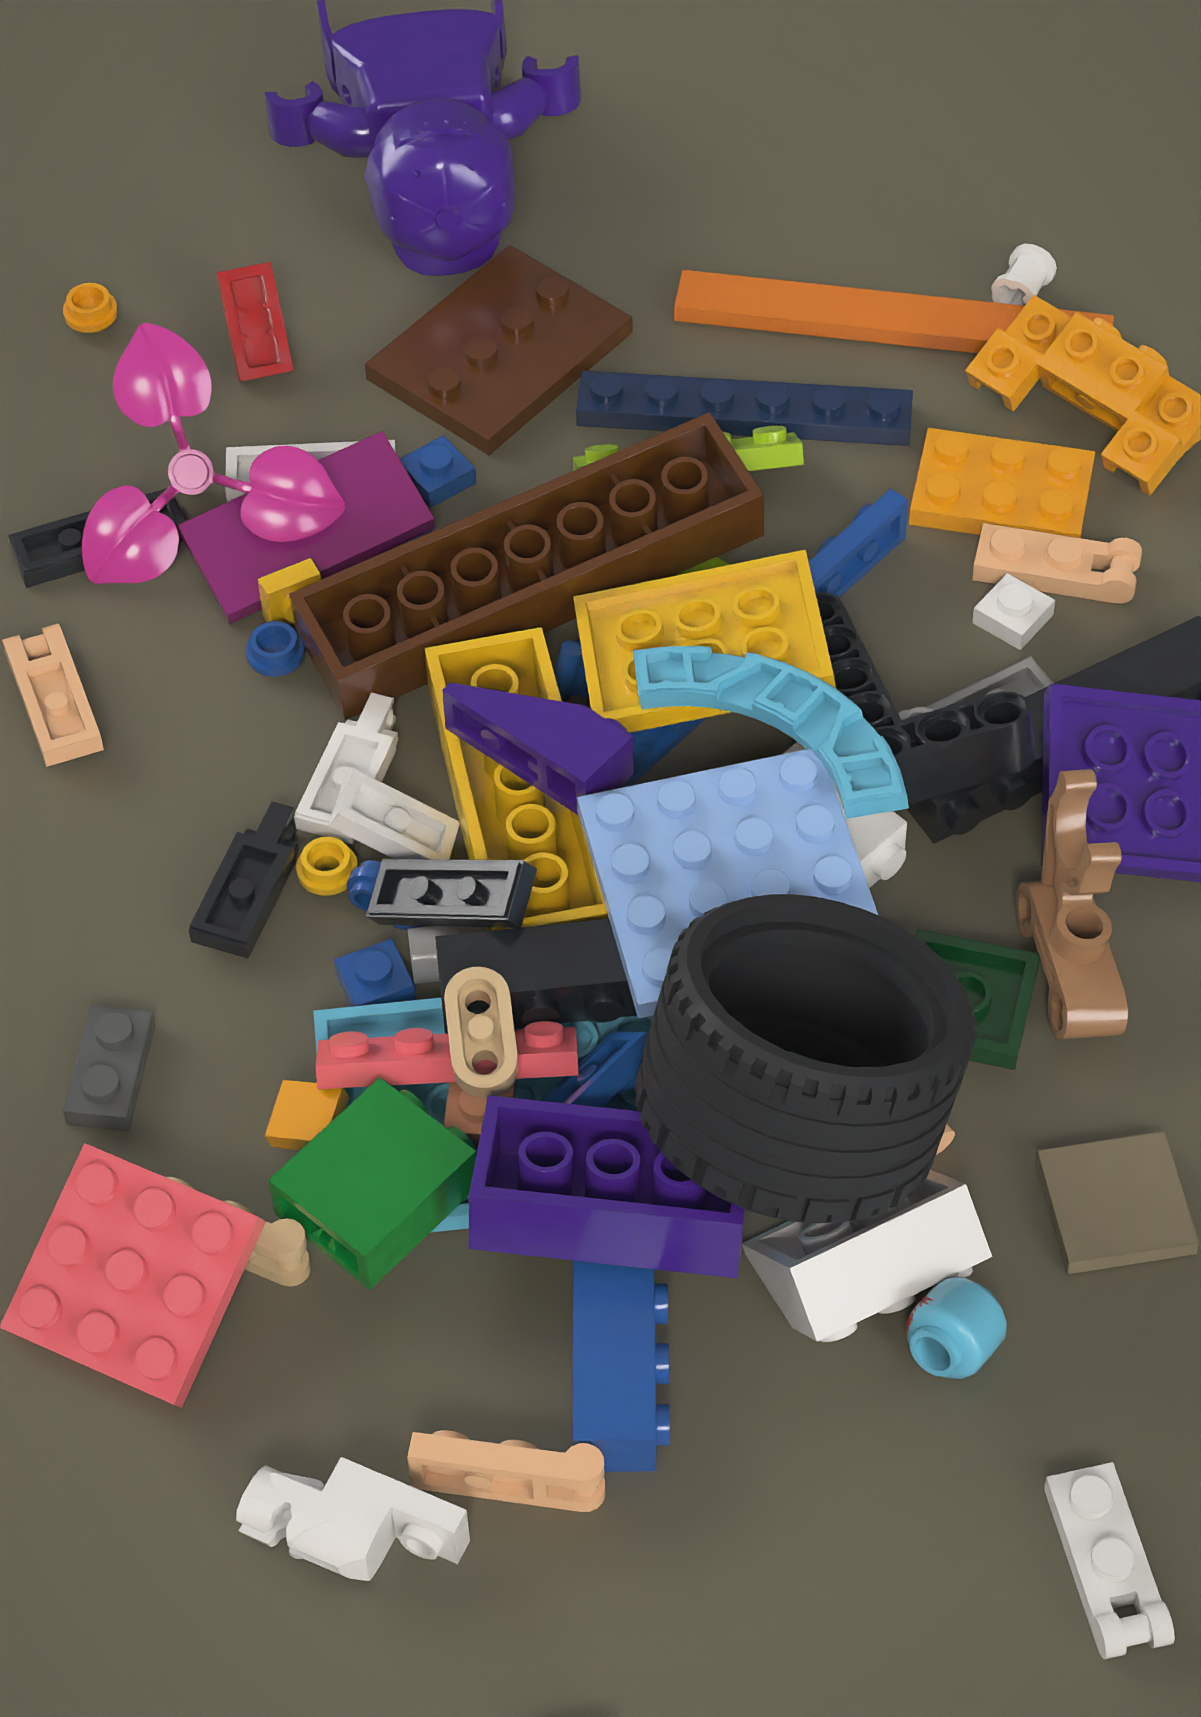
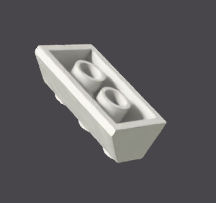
(849, 1270)

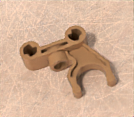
(1065, 922)

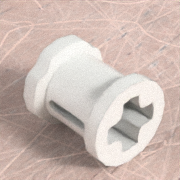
(1028, 272)

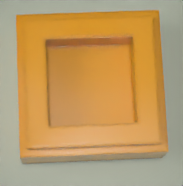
(302, 1113)

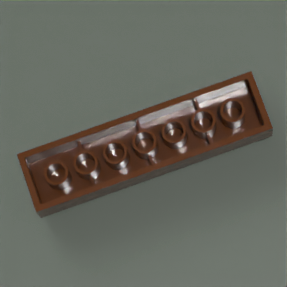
(525, 558)

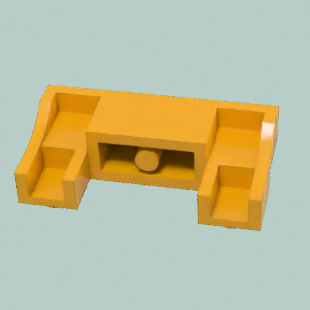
(1100, 376)

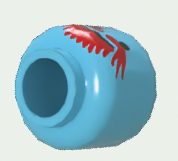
(955, 1328)

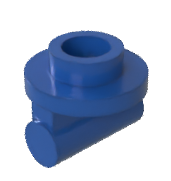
(570, 671)

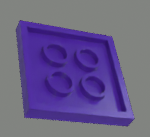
(1144, 770)

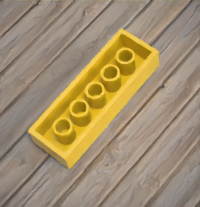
(496, 808)

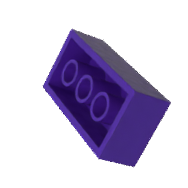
(593, 1192)

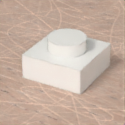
(1013, 611)

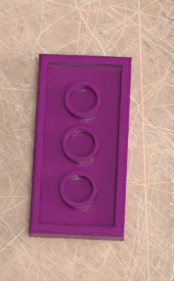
(378, 515)

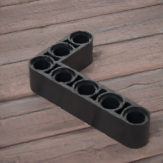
(940, 747)

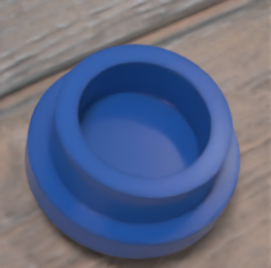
(274, 649)

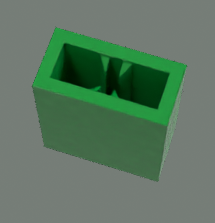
(375, 1181)

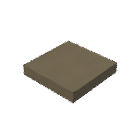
(1116, 1202)

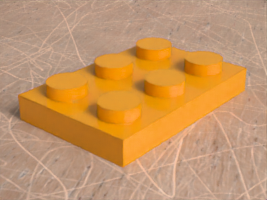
(1001, 483)

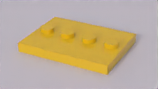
(733, 608)

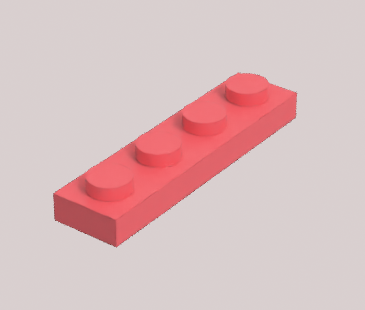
(425, 1057)

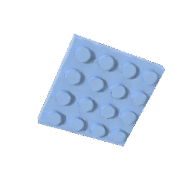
(710, 840)

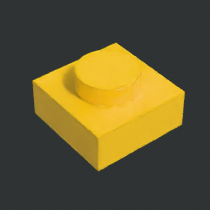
(277, 585)

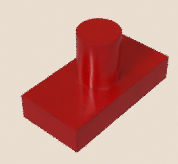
(254, 321)

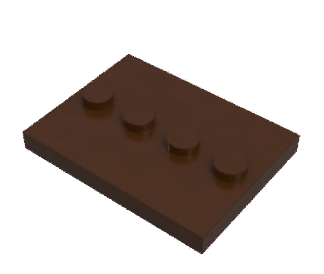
(498, 349)

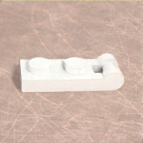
(1107, 1560)

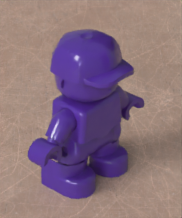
(432, 122)

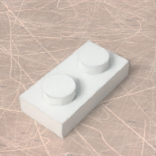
(391, 820)

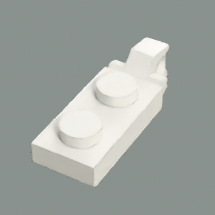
(357, 745)

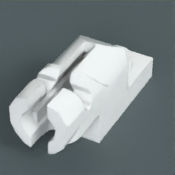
(350, 1519)

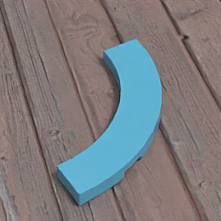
(787, 700)

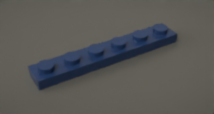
(744, 405)

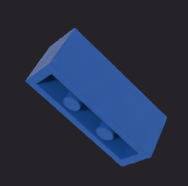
(619, 1364)

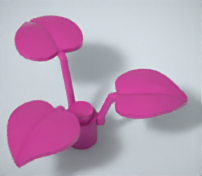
(135, 543)

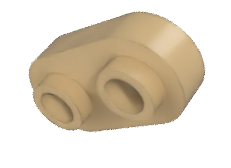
(481, 1035)

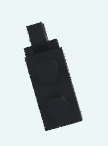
(247, 884)

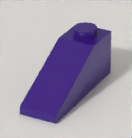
(543, 741)

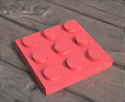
(133, 1275)

